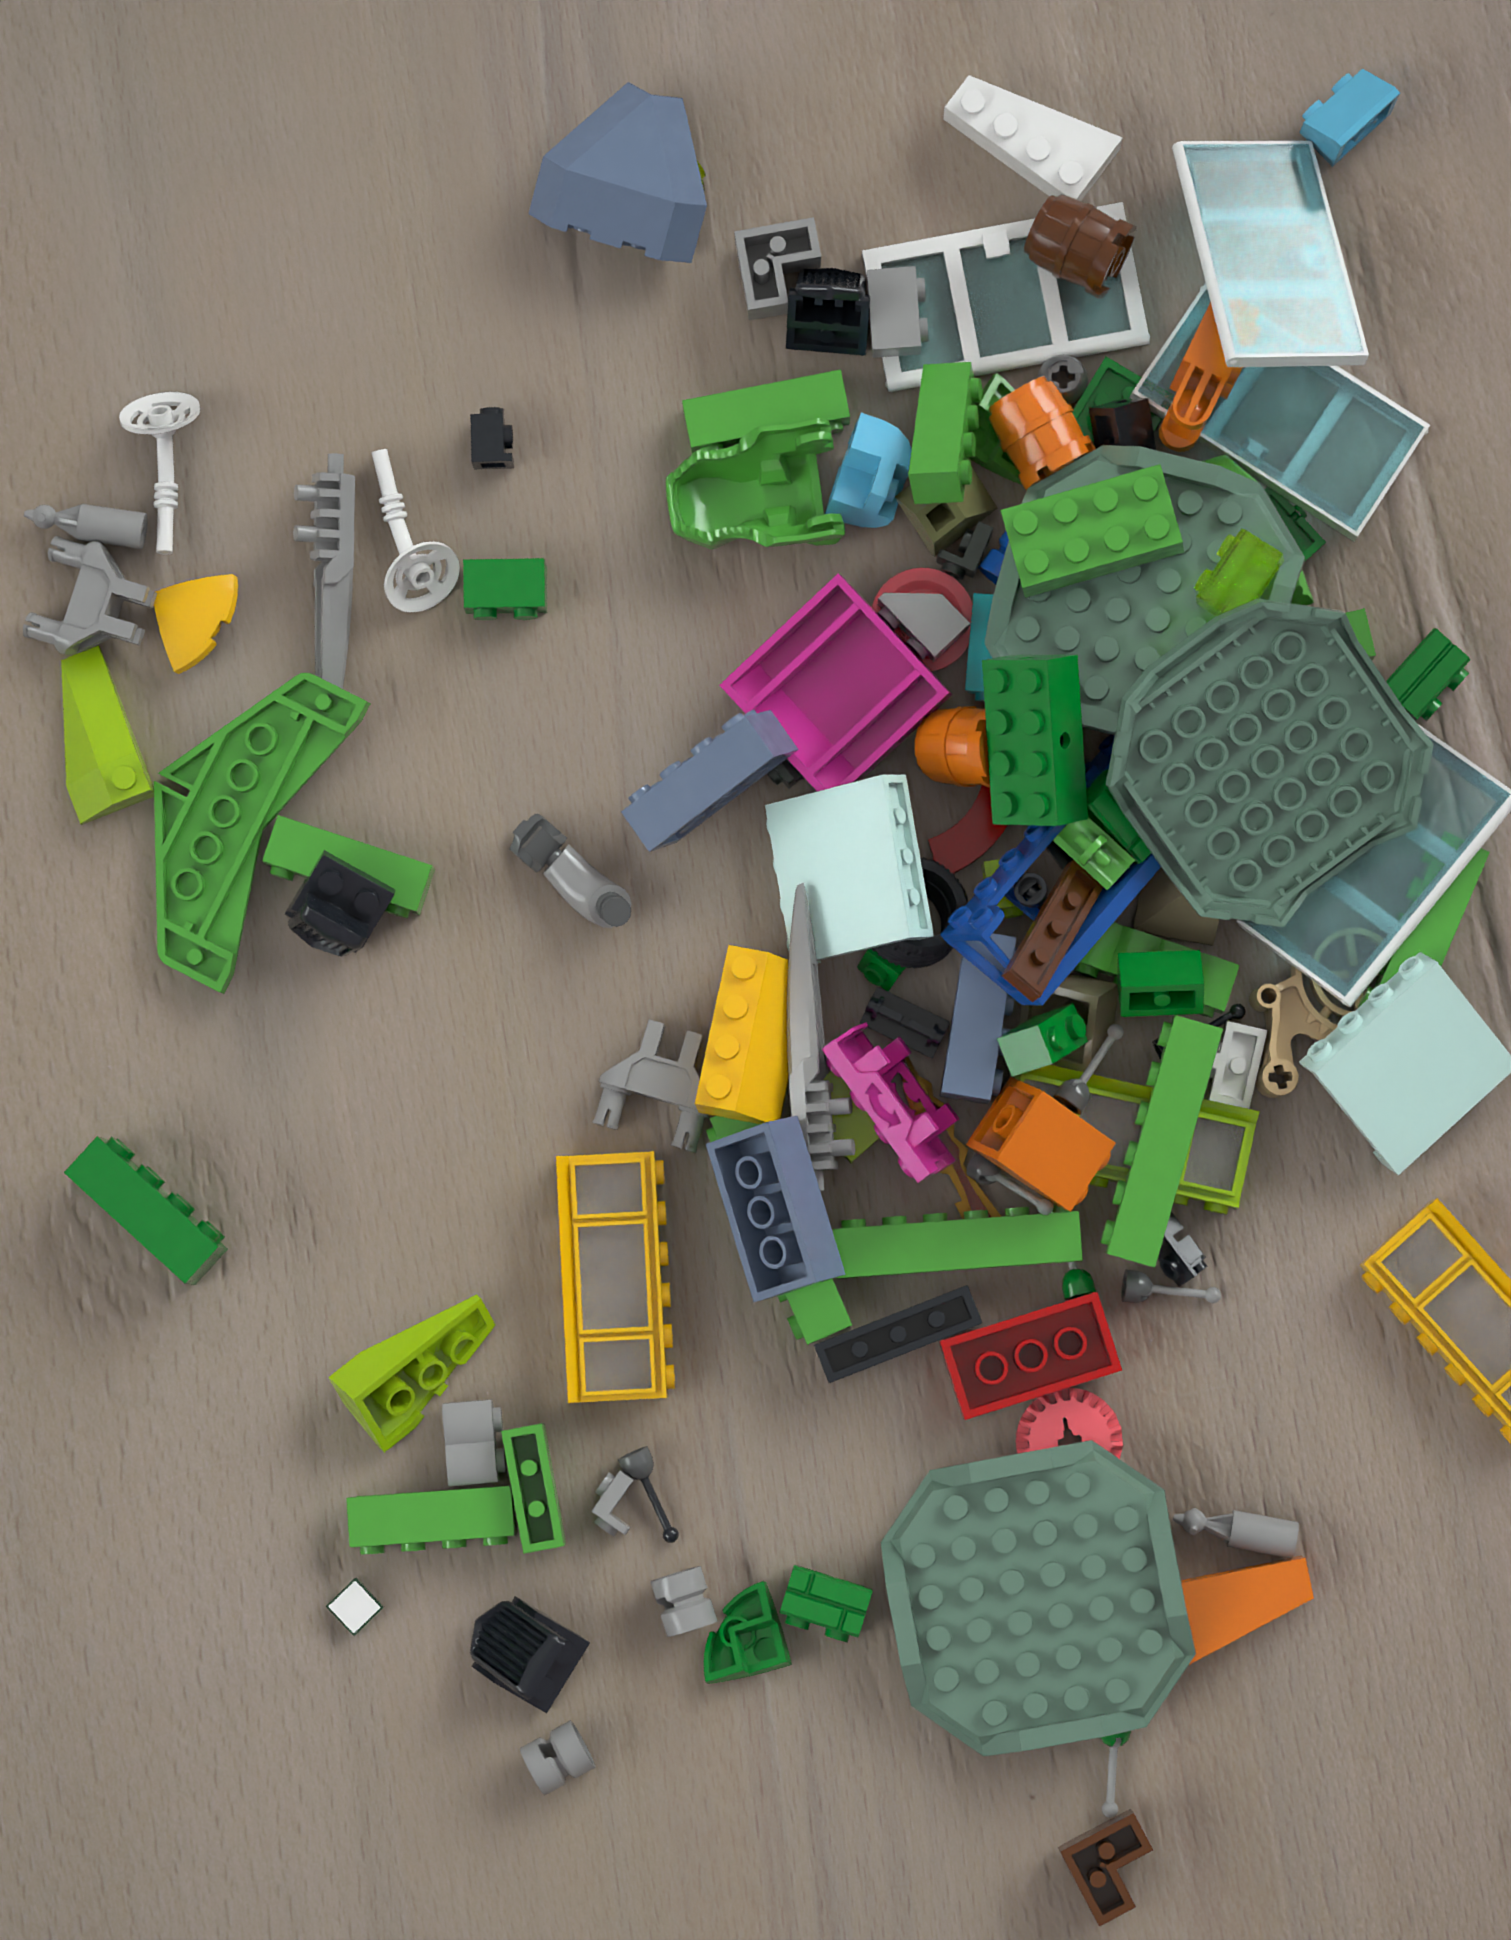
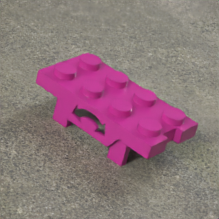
(869, 1076)

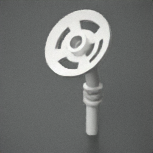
(161, 418)
(414, 566)

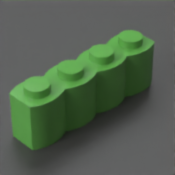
(1103, 958)

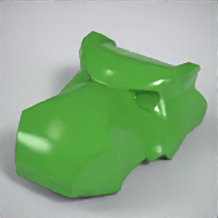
(756, 490)

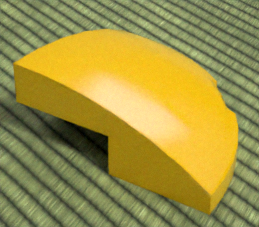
(192, 615)

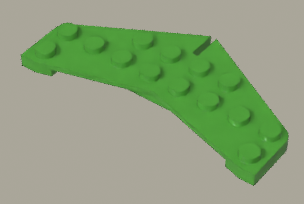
(214, 834)

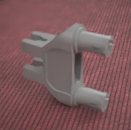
(94, 601)
(657, 1079)

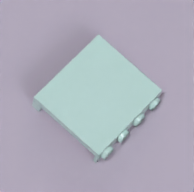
(856, 862)
(1409, 1062)

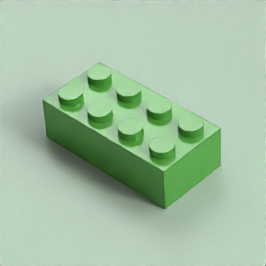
(1092, 530)

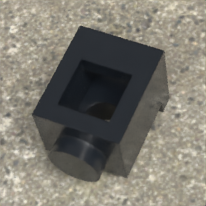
(491, 439)

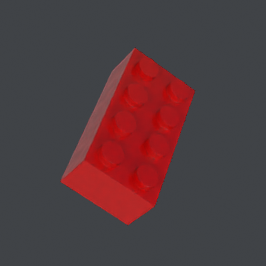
(1030, 1355)

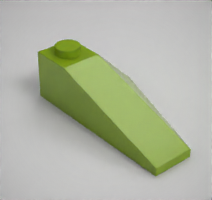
(100, 747)
(399, 1376)

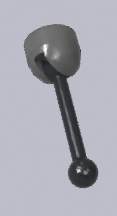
(639, 1466)

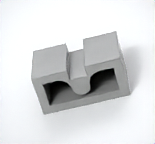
(895, 311)

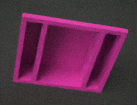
(838, 686)

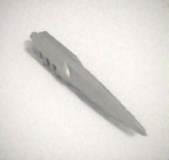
(333, 577)
(805, 1039)

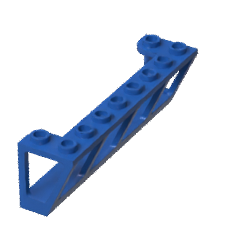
(982, 917)

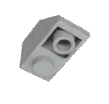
(926, 619)

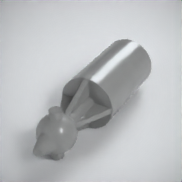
(95, 523)
(1245, 1531)

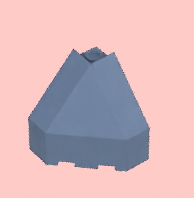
(627, 177)

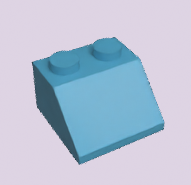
(1348, 115)

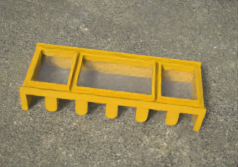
(614, 1277)
(1453, 1299)

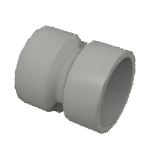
(683, 1601)
(557, 1757)

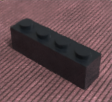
(898, 1334)

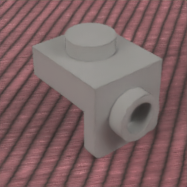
(611, 1492)

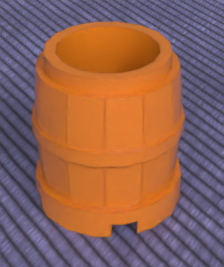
(1038, 430)
(954, 746)

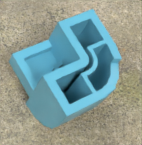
(871, 474)

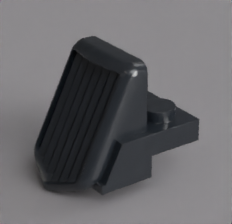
(828, 312)
(338, 906)
(525, 1651)

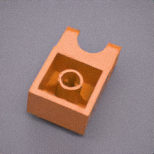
(1197, 386)

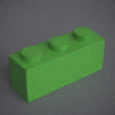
(533, 1488)

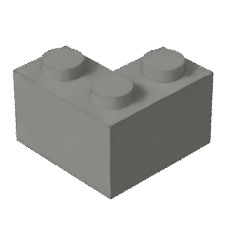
(768, 254)

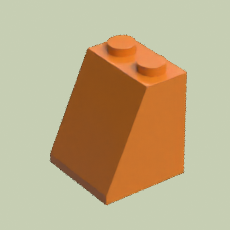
(1041, 1143)

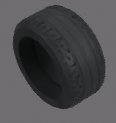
(947, 896)

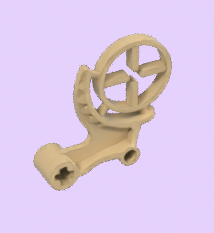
(1285, 1016)

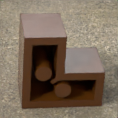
(1095, 1861)

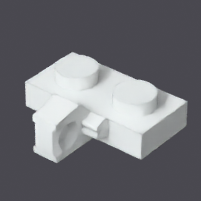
(1237, 1064)

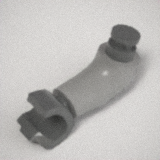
(571, 875)

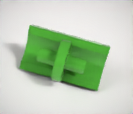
(1094, 851)

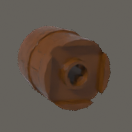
(1079, 243)

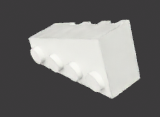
(1032, 139)

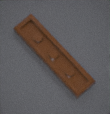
(1052, 931)

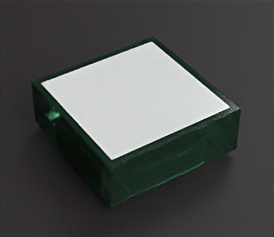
(355, 1606)

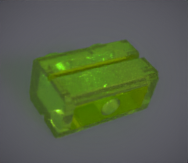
(1240, 575)

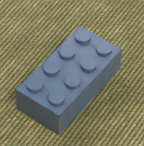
(709, 779)
(974, 1029)
(775, 1208)

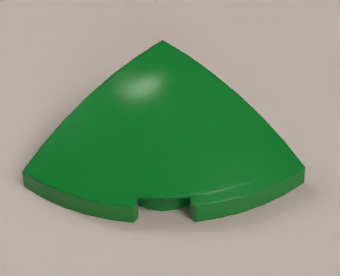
(747, 1639)

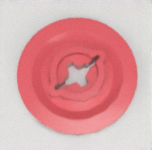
(932, 582)
(1084, 1414)

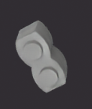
(472, 1443)

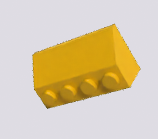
(747, 1042)

